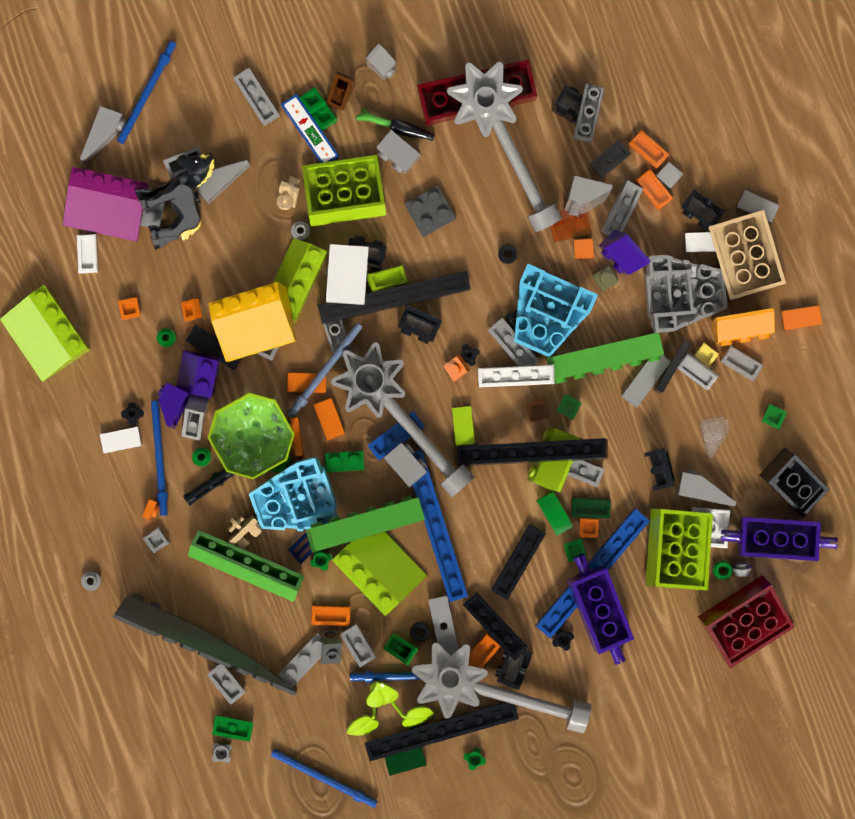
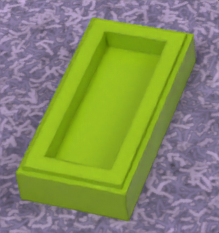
(387, 278)
(463, 426)

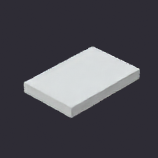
(347, 274)

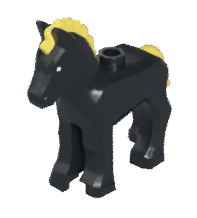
(182, 199)

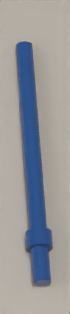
(164, 60)
(162, 495)
(369, 676)
(357, 795)

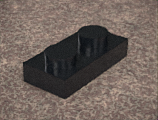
(610, 159)

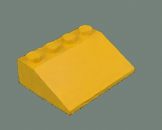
(253, 321)

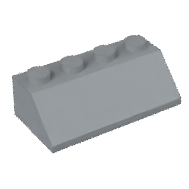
(585, 195)

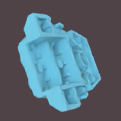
(549, 310)
(295, 497)

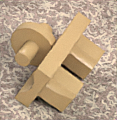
(288, 193)
(249, 525)

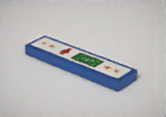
(309, 130)

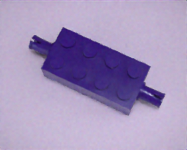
(779, 539)
(600, 609)

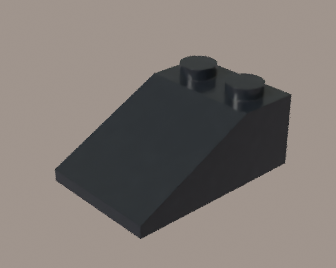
(794, 482)

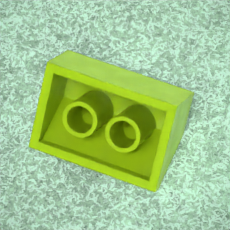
(551, 474)

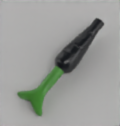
(396, 125)

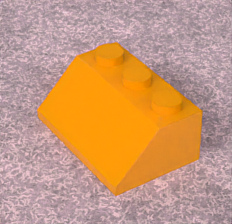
(743, 327)

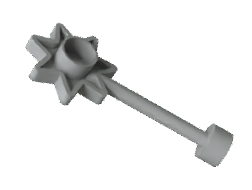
(486, 102)
(372, 384)
(452, 680)

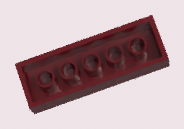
(441, 107)

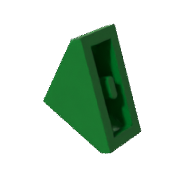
(400, 648)

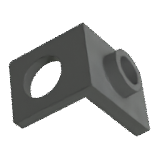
(330, 647)

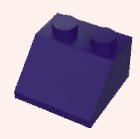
(623, 253)
(198, 373)
(172, 403)

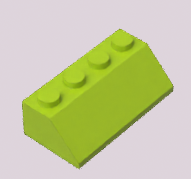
(300, 273)

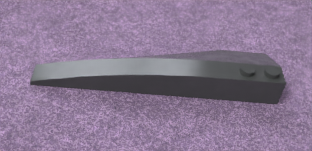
(193, 638)

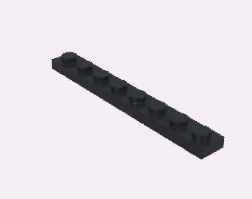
(396, 297)
(532, 452)
(441, 730)

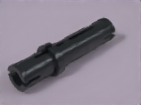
(207, 486)

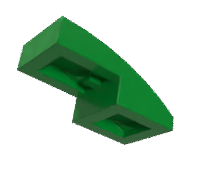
(318, 109)
(554, 513)

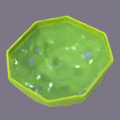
(251, 436)

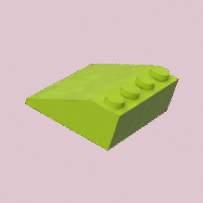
(343, 190)
(44, 333)
(679, 549)
(380, 570)

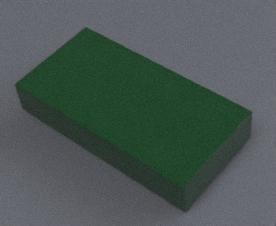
(591, 508)
(405, 761)

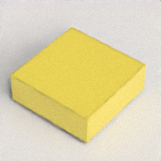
(706, 354)

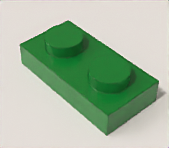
(344, 461)
(232, 728)

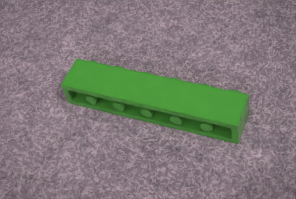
(606, 356)
(366, 524)
(245, 565)

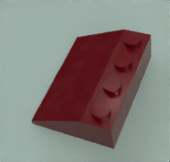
(746, 621)

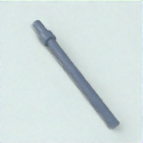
(301, 400)

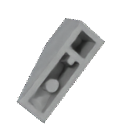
(103, 131)
(220, 180)
(699, 488)

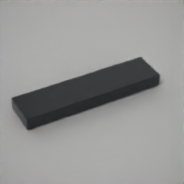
(518, 561)
(495, 626)

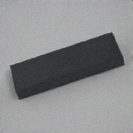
(210, 345)
(672, 367)

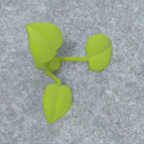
(381, 695)

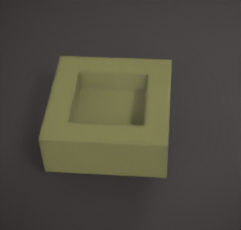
(605, 279)

